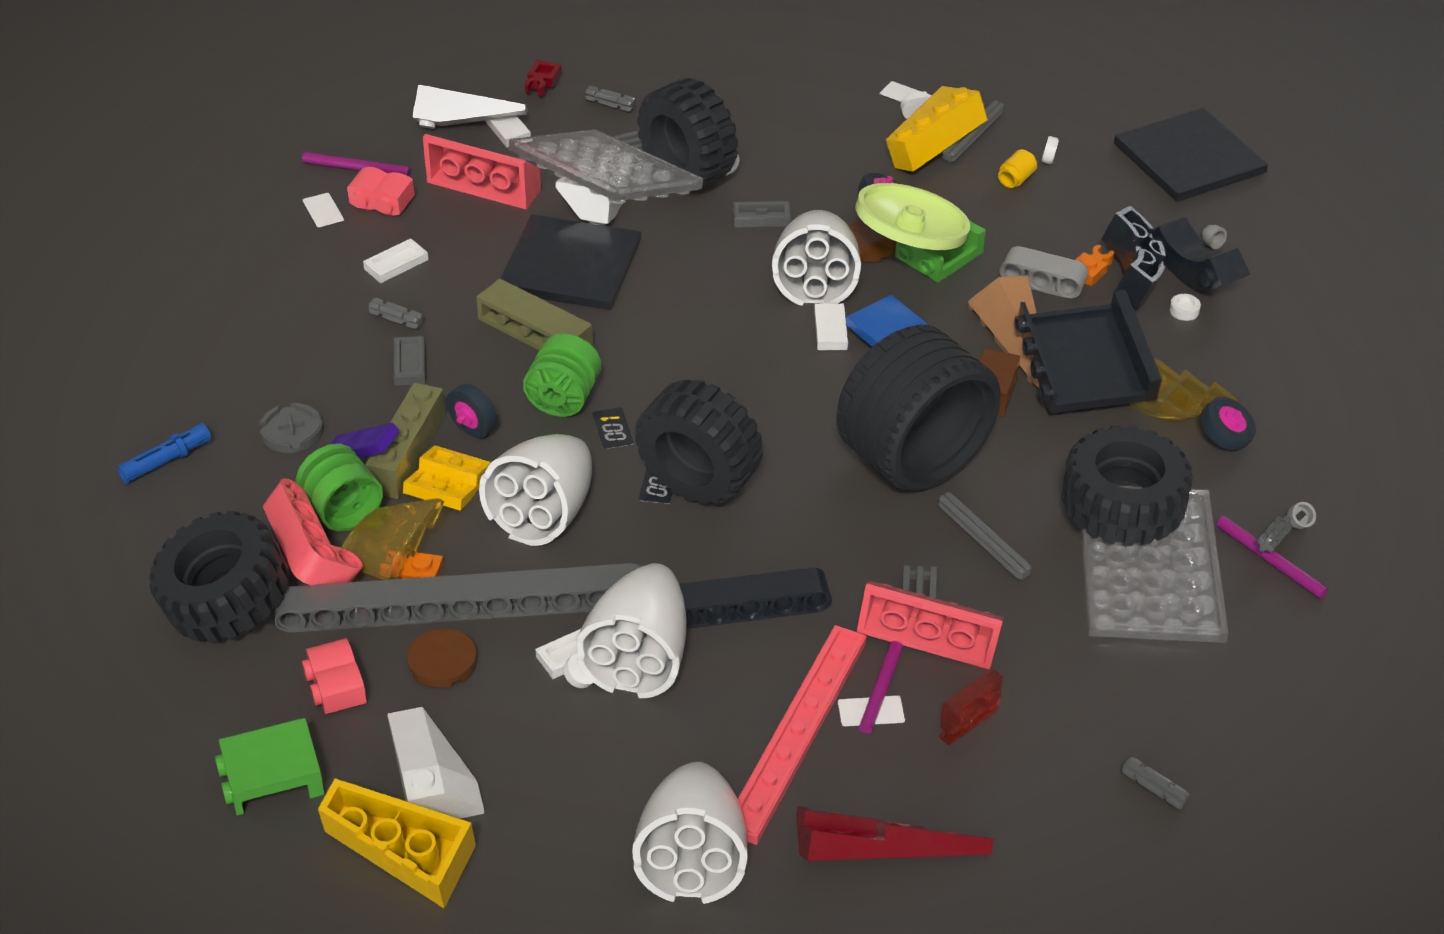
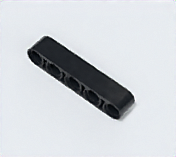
(755, 597)

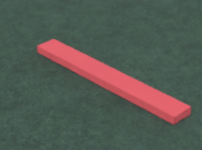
(798, 729)

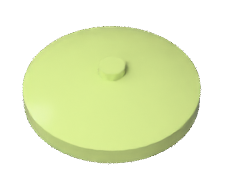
(912, 216)

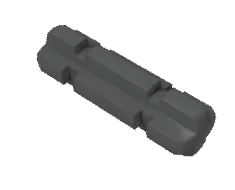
(610, 98)
(396, 313)
(1274, 534)
(1155, 782)

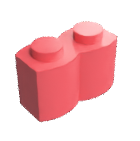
(381, 191)
(334, 675)

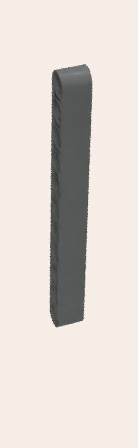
(446, 598)

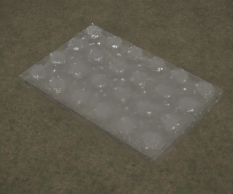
(605, 165)
(1158, 587)

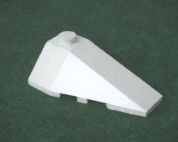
(448, 107)
(586, 204)
(431, 768)

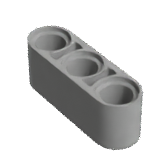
(1046, 271)

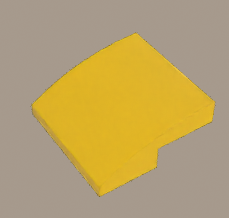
(446, 476)

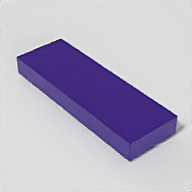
(369, 440)

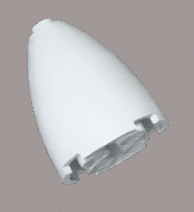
(819, 248)
(539, 481)
(635, 633)
(691, 836)

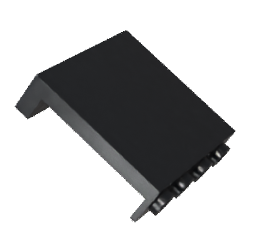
(1089, 355)

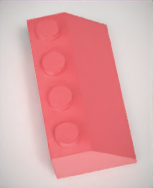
(481, 172)
(929, 624)

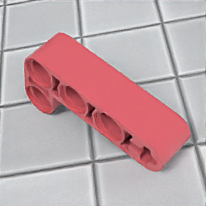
(304, 540)

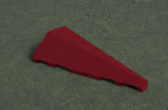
(854, 837)

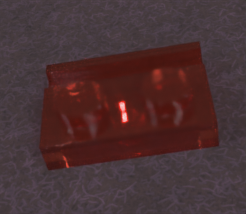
(970, 706)

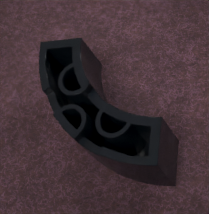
(1138, 252)
(1193, 262)

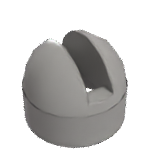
(1214, 236)
(1306, 520)

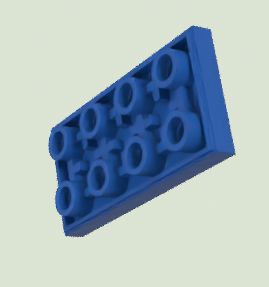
(882, 319)

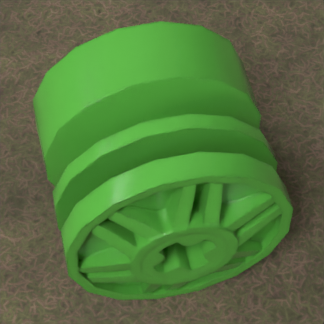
(562, 375)
(339, 486)

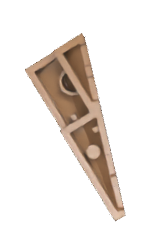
(997, 309)

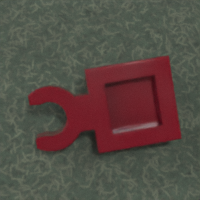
(542, 75)

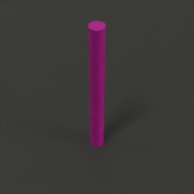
(353, 164)
(1273, 558)
(880, 688)

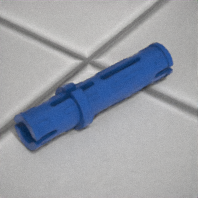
(157, 456)

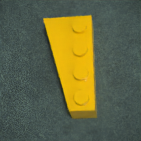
(935, 126)
(400, 837)

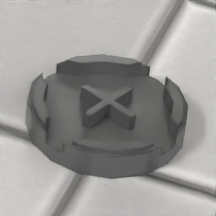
(291, 428)

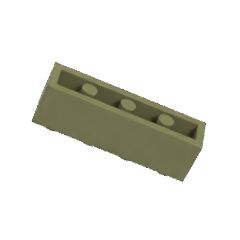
(527, 315)
(418, 423)

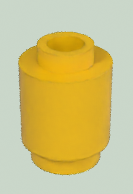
(1017, 168)

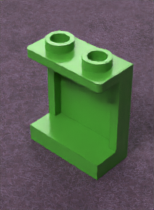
(942, 263)
(268, 763)

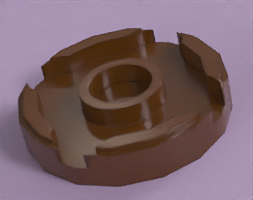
(871, 243)
(441, 658)

